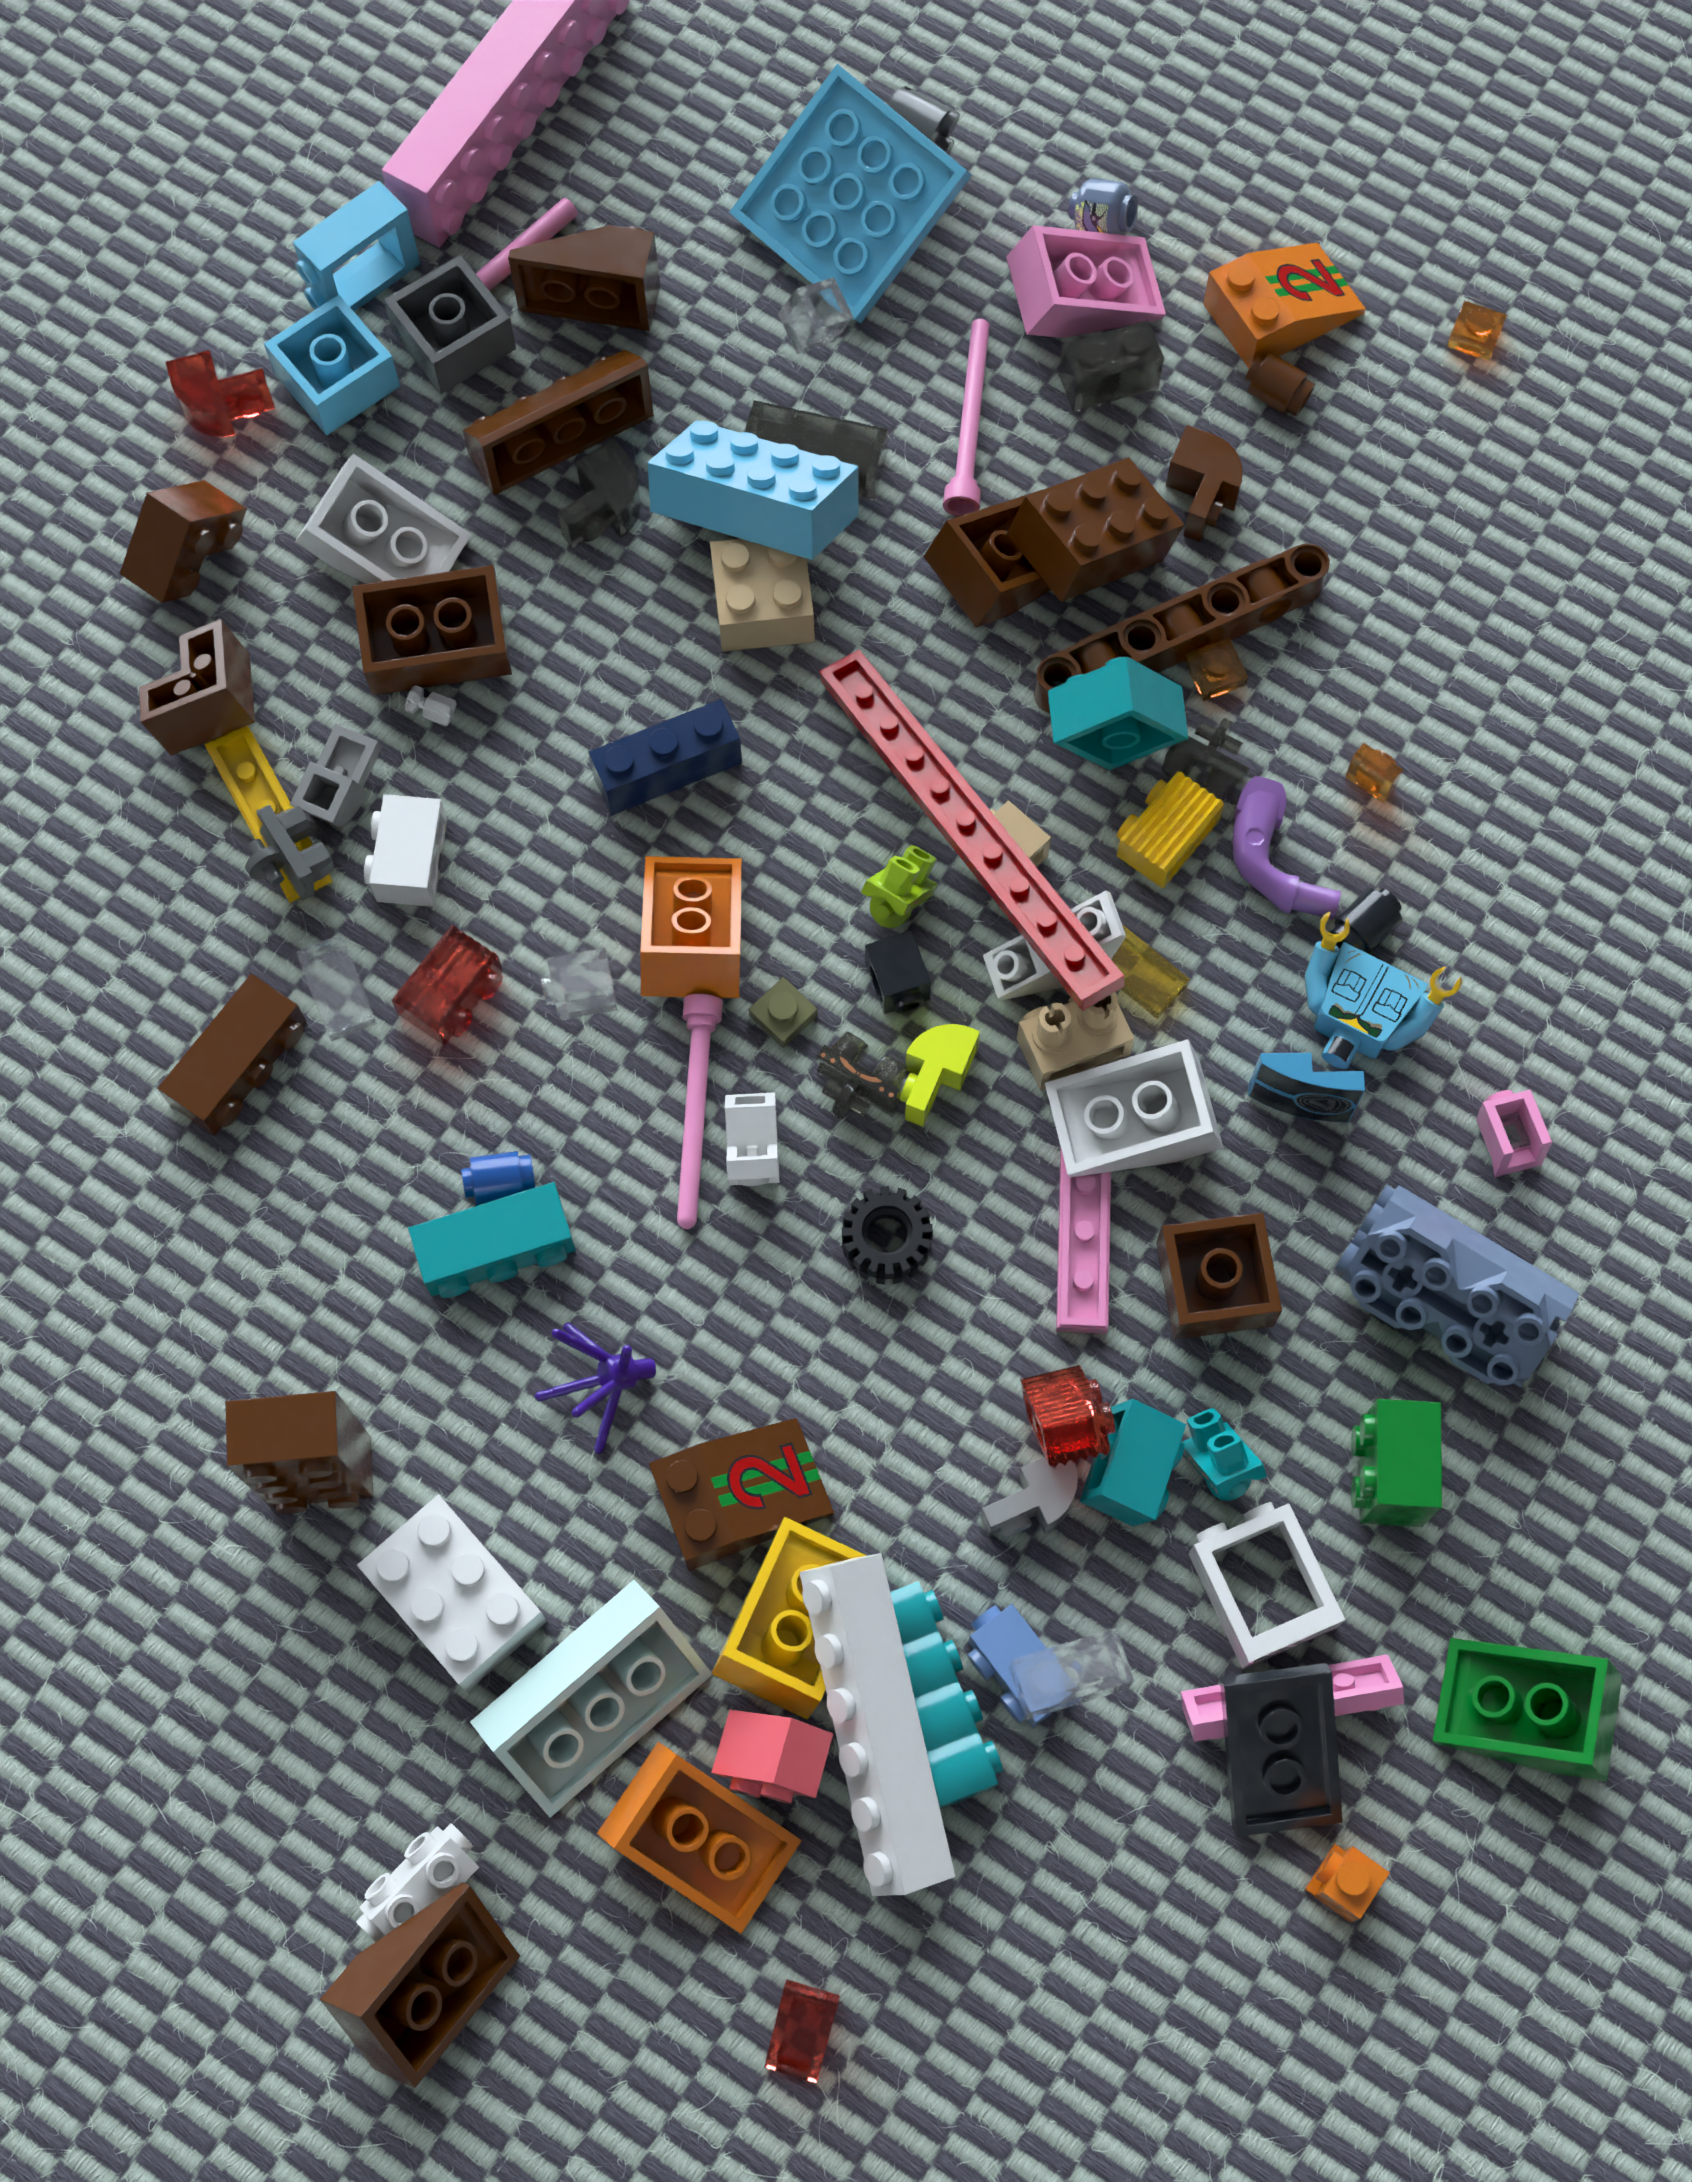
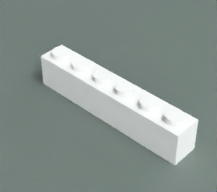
(877, 1726)

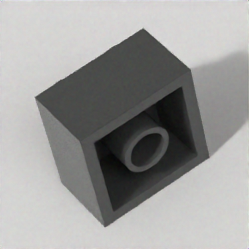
(450, 324)

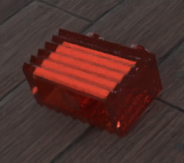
(449, 986)
(1067, 1415)

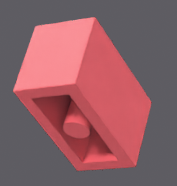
(771, 1756)

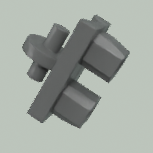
(280, 834)

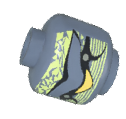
(1103, 207)

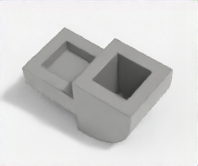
(336, 783)
(1045, 1494)

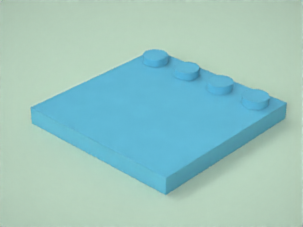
(850, 192)

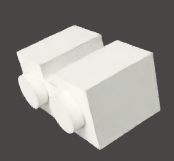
(406, 850)

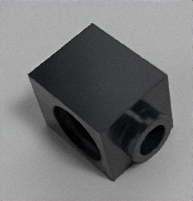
(898, 973)

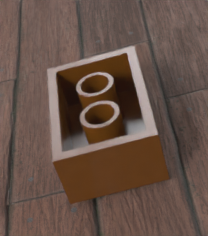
(1094, 529)
(431, 630)

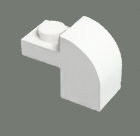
(751, 1139)

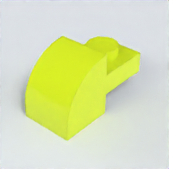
(938, 1058)

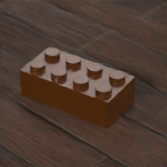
(299, 1450)

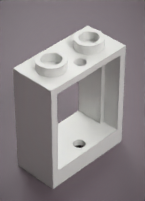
(1255, 1649)

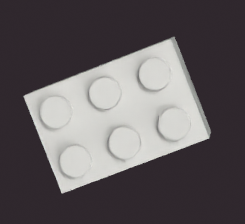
(452, 1593)

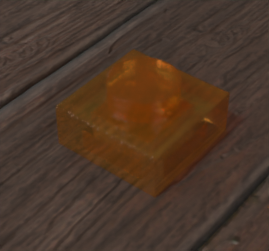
(1476, 330)
(1216, 669)
(1374, 772)

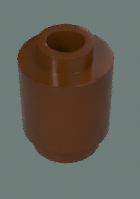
(1279, 384)

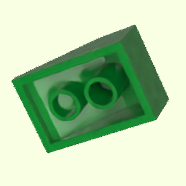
(1529, 1707)

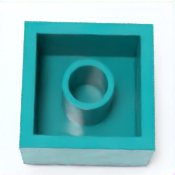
(1117, 713)

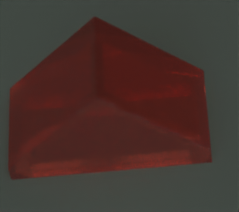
(802, 2031)

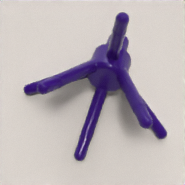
(613, 1374)

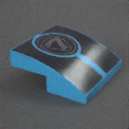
(1292, 1087)

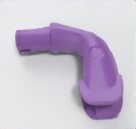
(1256, 816)

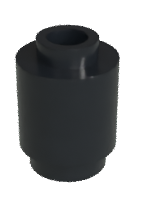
(1371, 919)

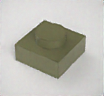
(783, 1012)

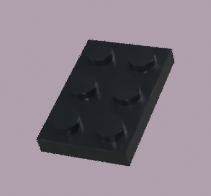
(1281, 1749)

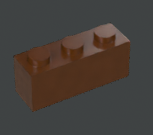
(233, 1055)

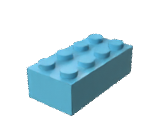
(753, 489)

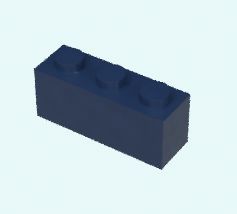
(666, 757)

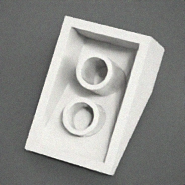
(379, 528)
(1134, 1112)

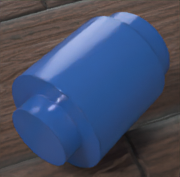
(497, 1176)

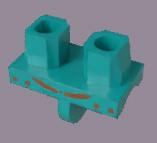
(1221, 1456)

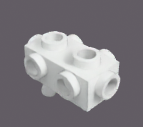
(431, 1869)

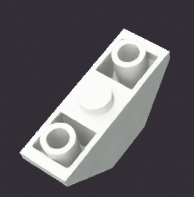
(1021, 972)

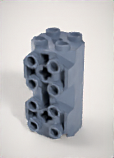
(1442, 1276)

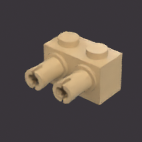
(1071, 1040)

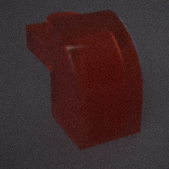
(214, 402)

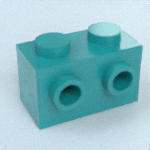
(1135, 1472)

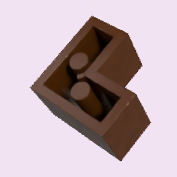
(176, 533)
(204, 697)

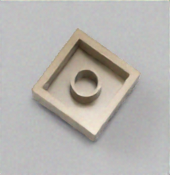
(761, 596)

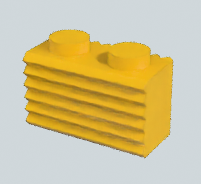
(1169, 828)

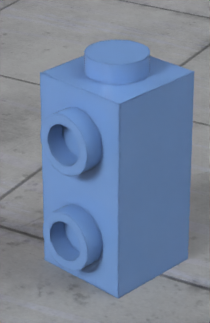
(995, 1643)

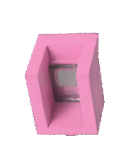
(1513, 1131)

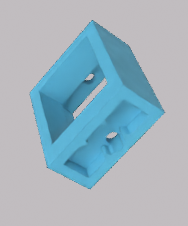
(345, 233)

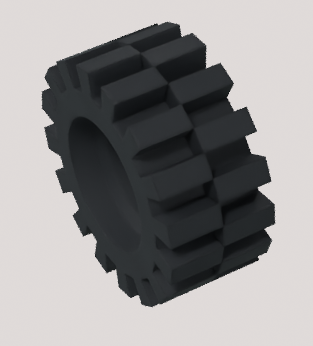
(893, 1206)

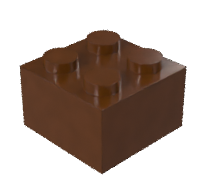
(1218, 1276)

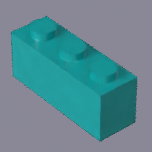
(492, 1241)

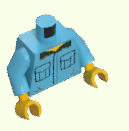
(1366, 1001)

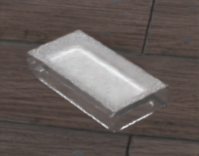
(336, 987)

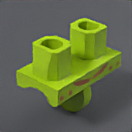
(900, 887)

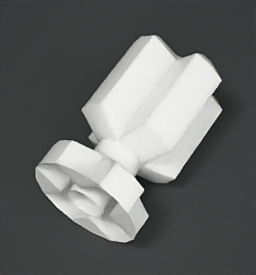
(435, 706)

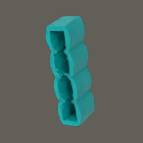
(957, 1756)

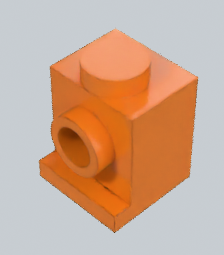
(1347, 1882)

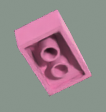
(1082, 281)

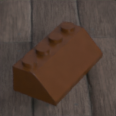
(560, 420)

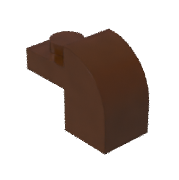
(1208, 471)

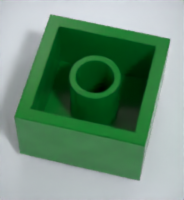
(1398, 1463)

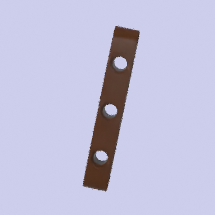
(1189, 621)

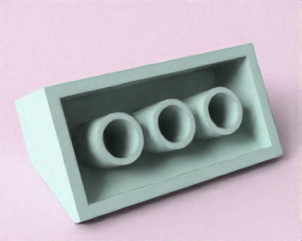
(591, 1698)

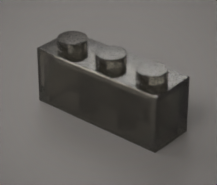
(825, 436)

